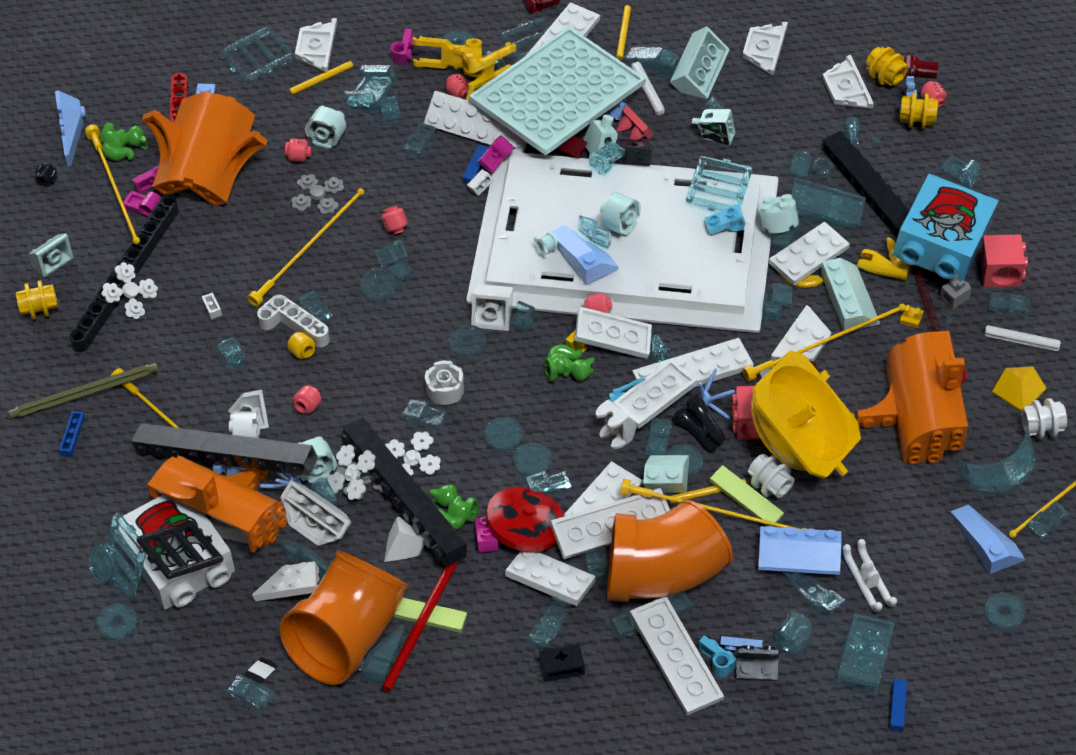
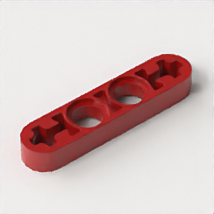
(176, 101)

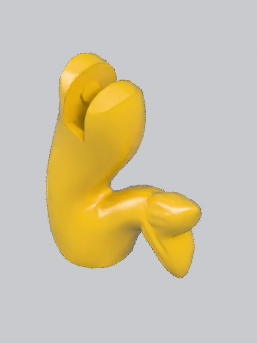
(879, 265)

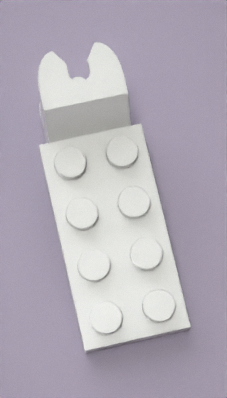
(644, 402)

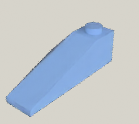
(71, 123)
(583, 255)
(988, 542)

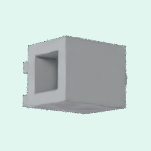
(955, 292)

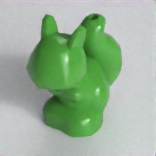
(114, 142)
(560, 362)
(458, 510)

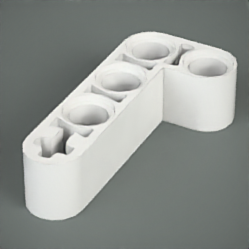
(284, 310)

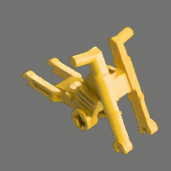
(467, 57)

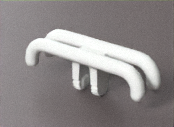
(867, 577)

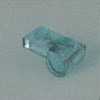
(604, 157)
(965, 172)
(784, 239)
(658, 437)

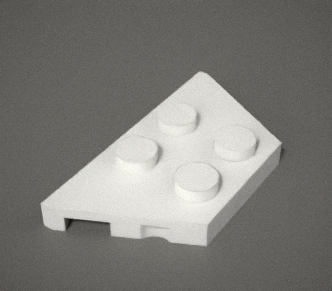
(316, 44)
(764, 46)
(846, 85)
(804, 332)
(289, 581)

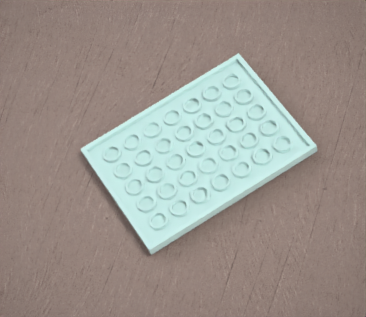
(557, 90)

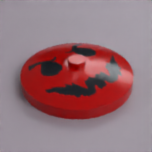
(523, 518)

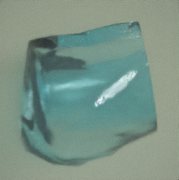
(794, 633)

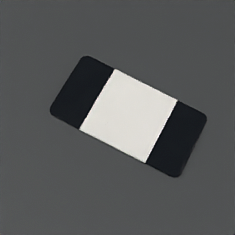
(260, 670)

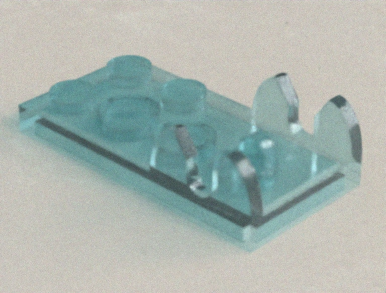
(827, 203)
(866, 651)

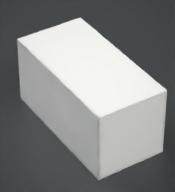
(480, 182)
(211, 306)

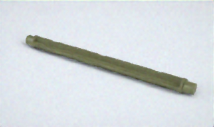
(84, 390)

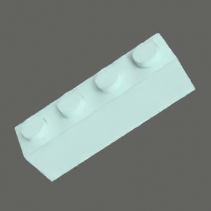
(700, 64)
(848, 293)

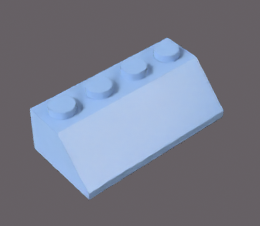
(799, 550)

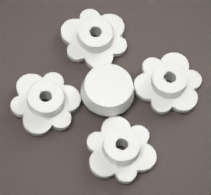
(130, 290)
(413, 457)
(352, 472)

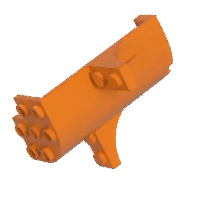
(204, 145)
(922, 398)
(226, 498)

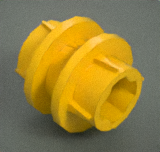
(886, 66)
(918, 110)
(36, 299)

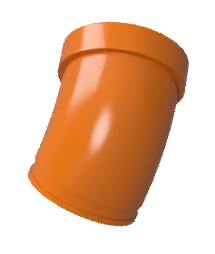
(665, 553)
(341, 619)

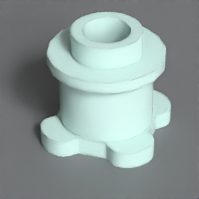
(546, 243)

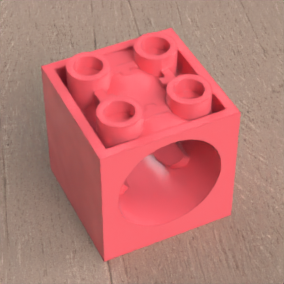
(1003, 260)
(742, 414)

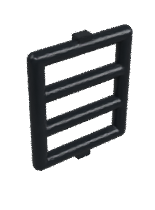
(183, 568)

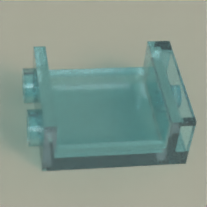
(373, 87)

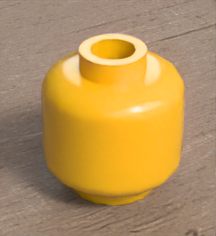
(301, 345)

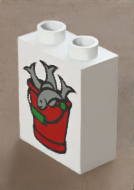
(182, 589)

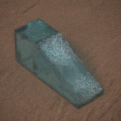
(654, 59)
(382, 657)

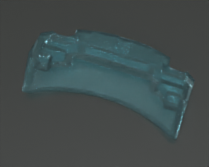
(1003, 475)

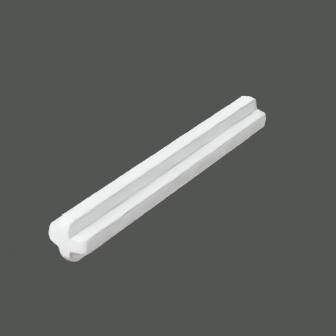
(649, 90)
(1022, 338)

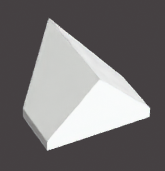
(252, 402)
(403, 542)

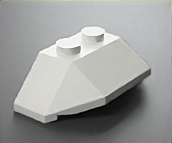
(313, 515)

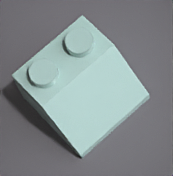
(51, 255)
(667, 473)

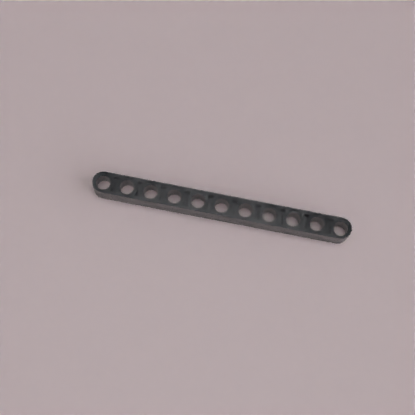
(135, 255)

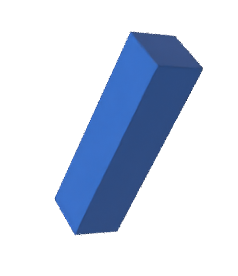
(474, 167)
(72, 434)
(898, 705)

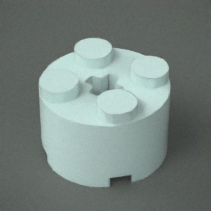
(322, 124)
(620, 213)
(778, 213)
(325, 462)

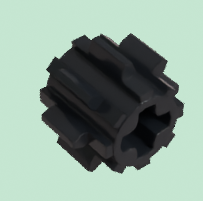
(45, 174)

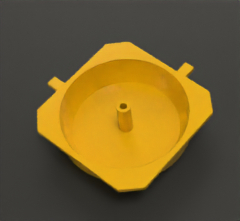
(803, 417)

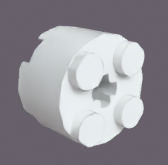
(444, 383)
(244, 424)

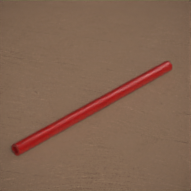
(418, 627)

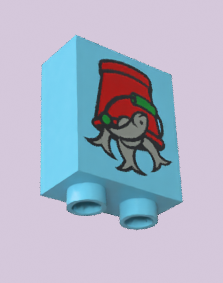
(945, 228)

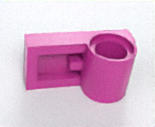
(402, 51)
(496, 154)
(145, 181)
(141, 203)
(485, 539)

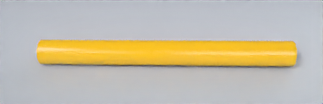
(623, 32)
(321, 77)
(698, 493)

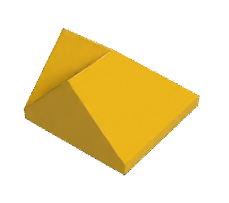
(1019, 386)

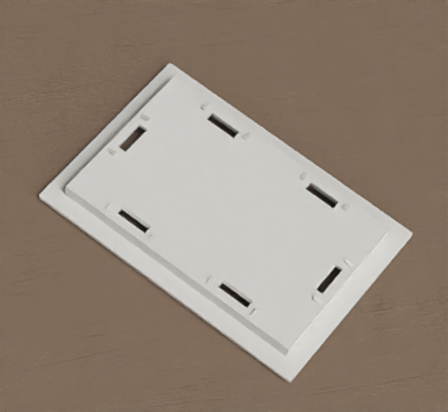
(663, 250)

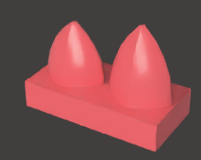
(631, 119)

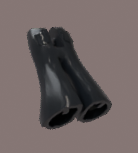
(687, 418)

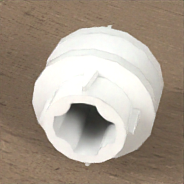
(1038, 418)
(771, 476)

